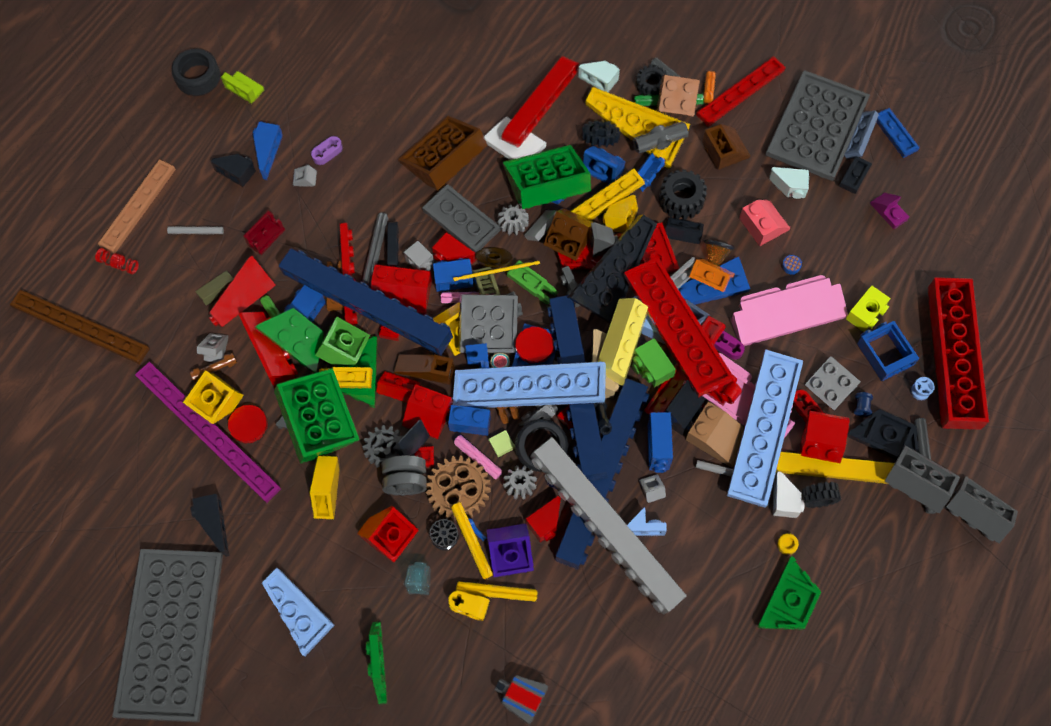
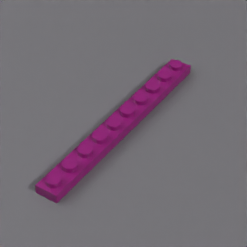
(208, 433)

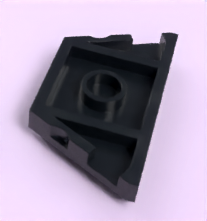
(886, 434)

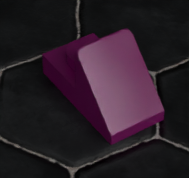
(889, 209)

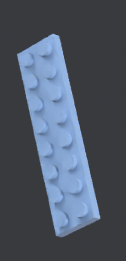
(530, 385)
(765, 429)

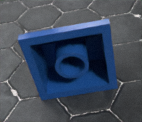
(603, 165)

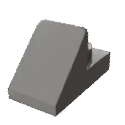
(213, 347)

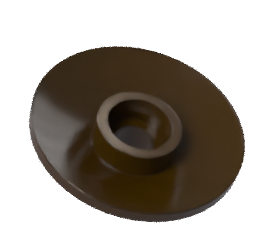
(494, 257)

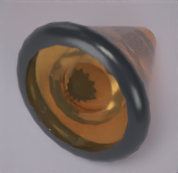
(717, 251)

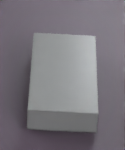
(541, 226)

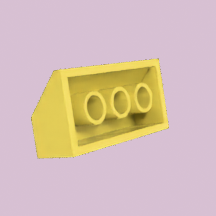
(623, 338)

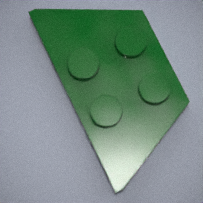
(295, 336)
(367, 359)
(791, 600)
(376, 668)

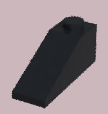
(210, 516)

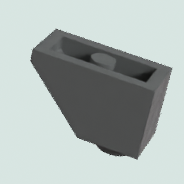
(601, 239)

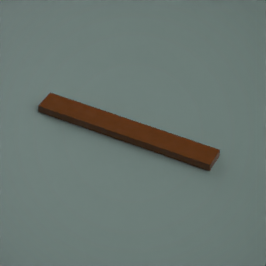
(80, 326)

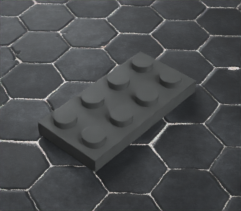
(461, 218)

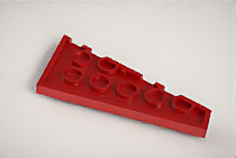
(658, 247)

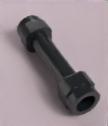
(604, 423)

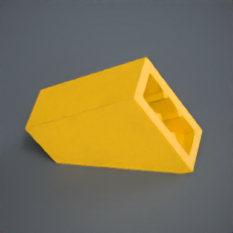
(324, 487)

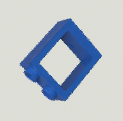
(909, 355)
(660, 442)

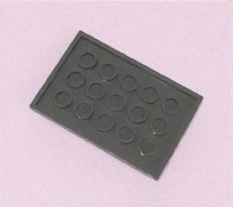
(818, 125)

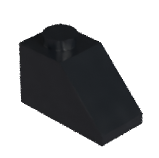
(235, 168)

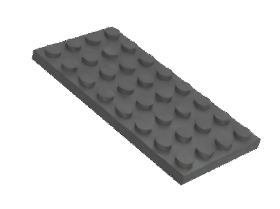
(168, 636)

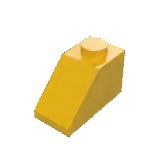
(621, 214)

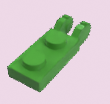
(532, 282)

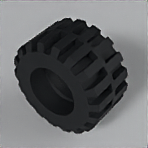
(685, 182)

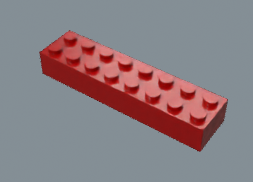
(957, 354)

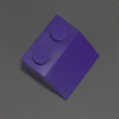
(510, 550)

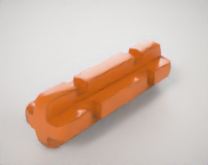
(709, 86)

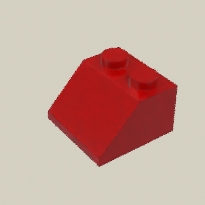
(428, 407)
(824, 437)

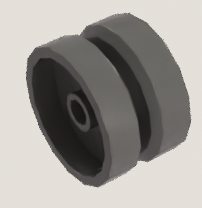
(404, 475)

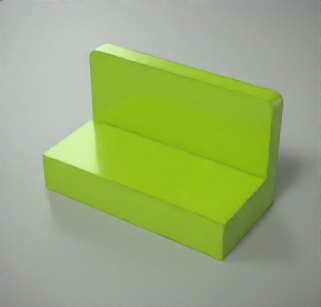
(242, 86)

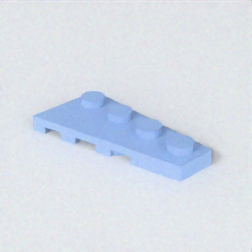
(301, 616)

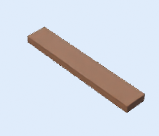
(136, 206)

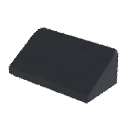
(684, 230)
(412, 440)

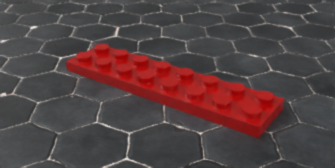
(679, 327)

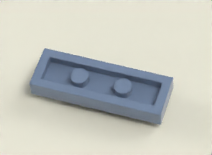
(861, 134)

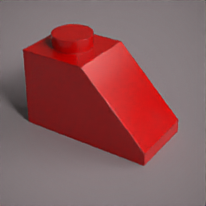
(451, 249)
(545, 520)

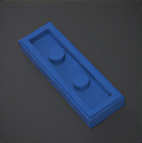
(896, 133)

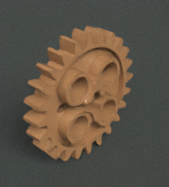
(450, 472)

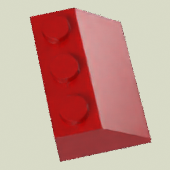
(404, 284)

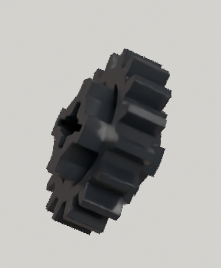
(601, 133)

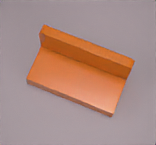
(711, 274)

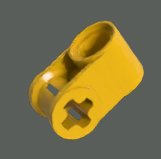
(473, 605)

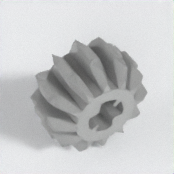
(506, 222)
(520, 475)

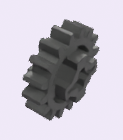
(377, 450)

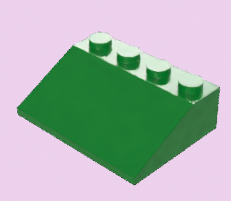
(547, 176)
(316, 415)

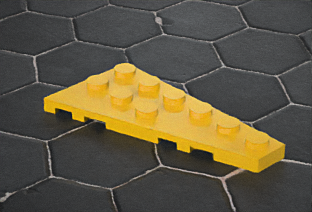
(633, 120)

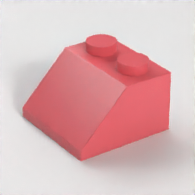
(763, 221)

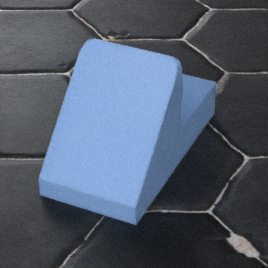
(641, 528)

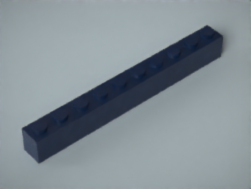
(367, 302)
(583, 415)
(614, 446)

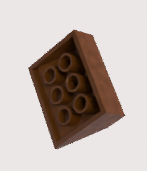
(444, 151)

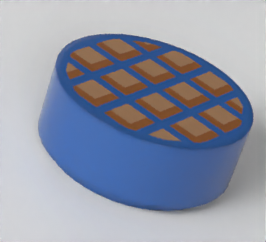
(792, 264)

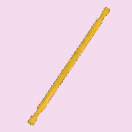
(496, 270)

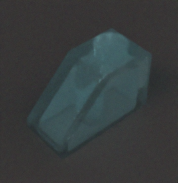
(418, 578)

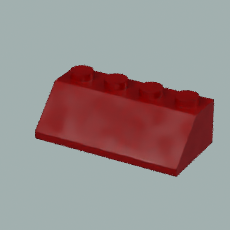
(271, 355)

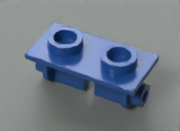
(649, 169)

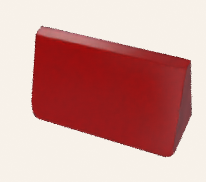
(396, 386)

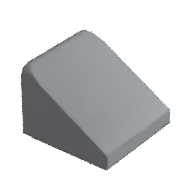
(304, 176)
(653, 488)

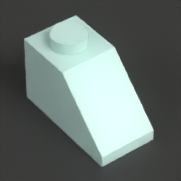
(599, 74)
(791, 181)

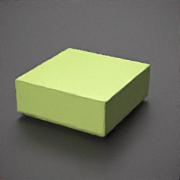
(501, 443)

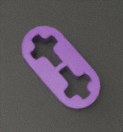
(326, 150)

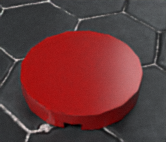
(534, 345)
(247, 424)

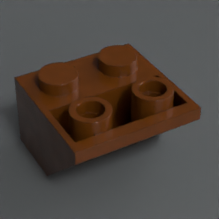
(724, 146)
(568, 233)

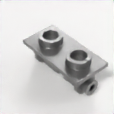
(543, 411)

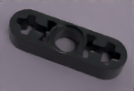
(393, 244)

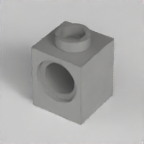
(419, 257)

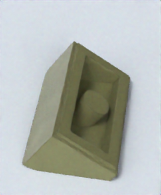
(214, 288)

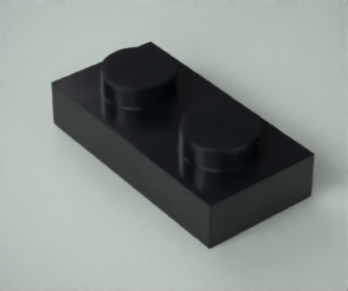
(855, 174)

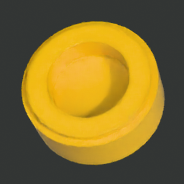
(787, 544)

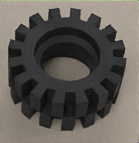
(649, 73)
(821, 495)

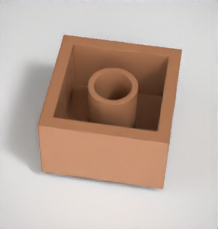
(678, 96)

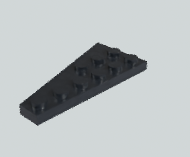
(606, 280)

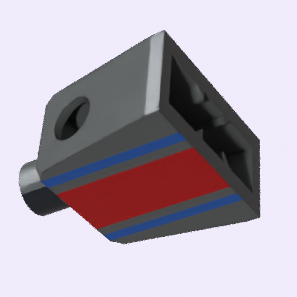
(522, 697)

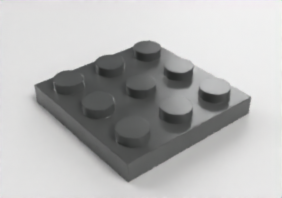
(489, 321)

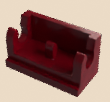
(264, 233)

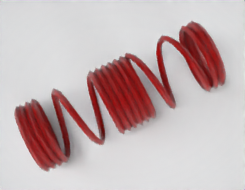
(116, 261)

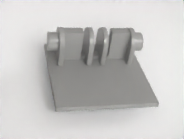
(832, 383)

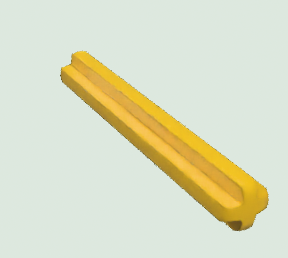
(471, 540)
(497, 591)

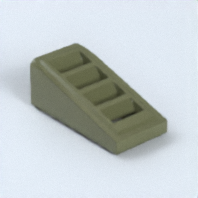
(491, 279)

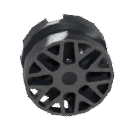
(444, 535)

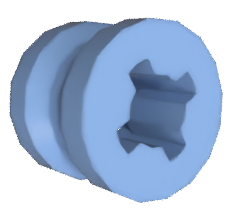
(924, 384)

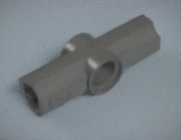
(660, 137)

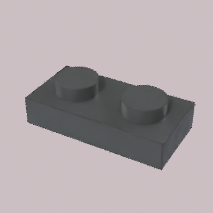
(567, 279)

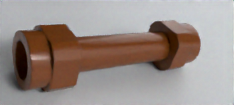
(229, 359)

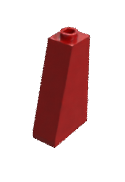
(244, 289)

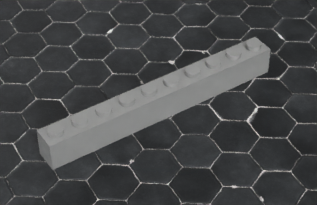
(608, 526)

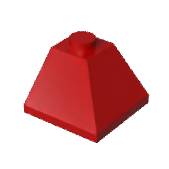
(388, 532)

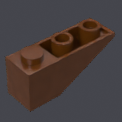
(426, 367)

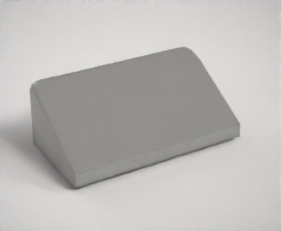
(683, 273)

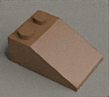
(717, 434)

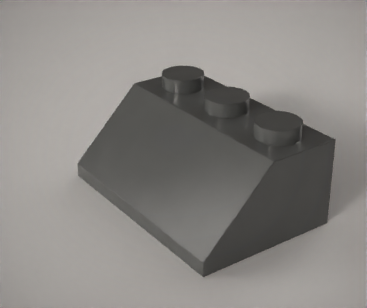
(922, 479)
(982, 510)

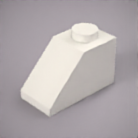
(786, 498)

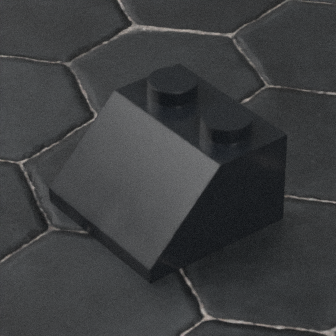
(685, 408)

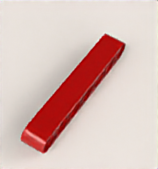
(540, 102)

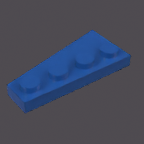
(698, 292)

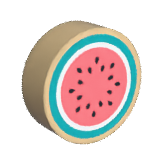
(500, 360)

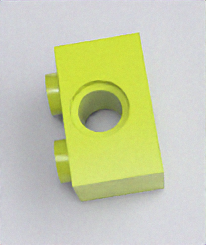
(872, 299)

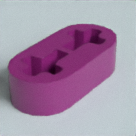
(728, 344)

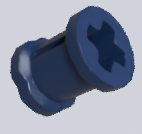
(863, 404)

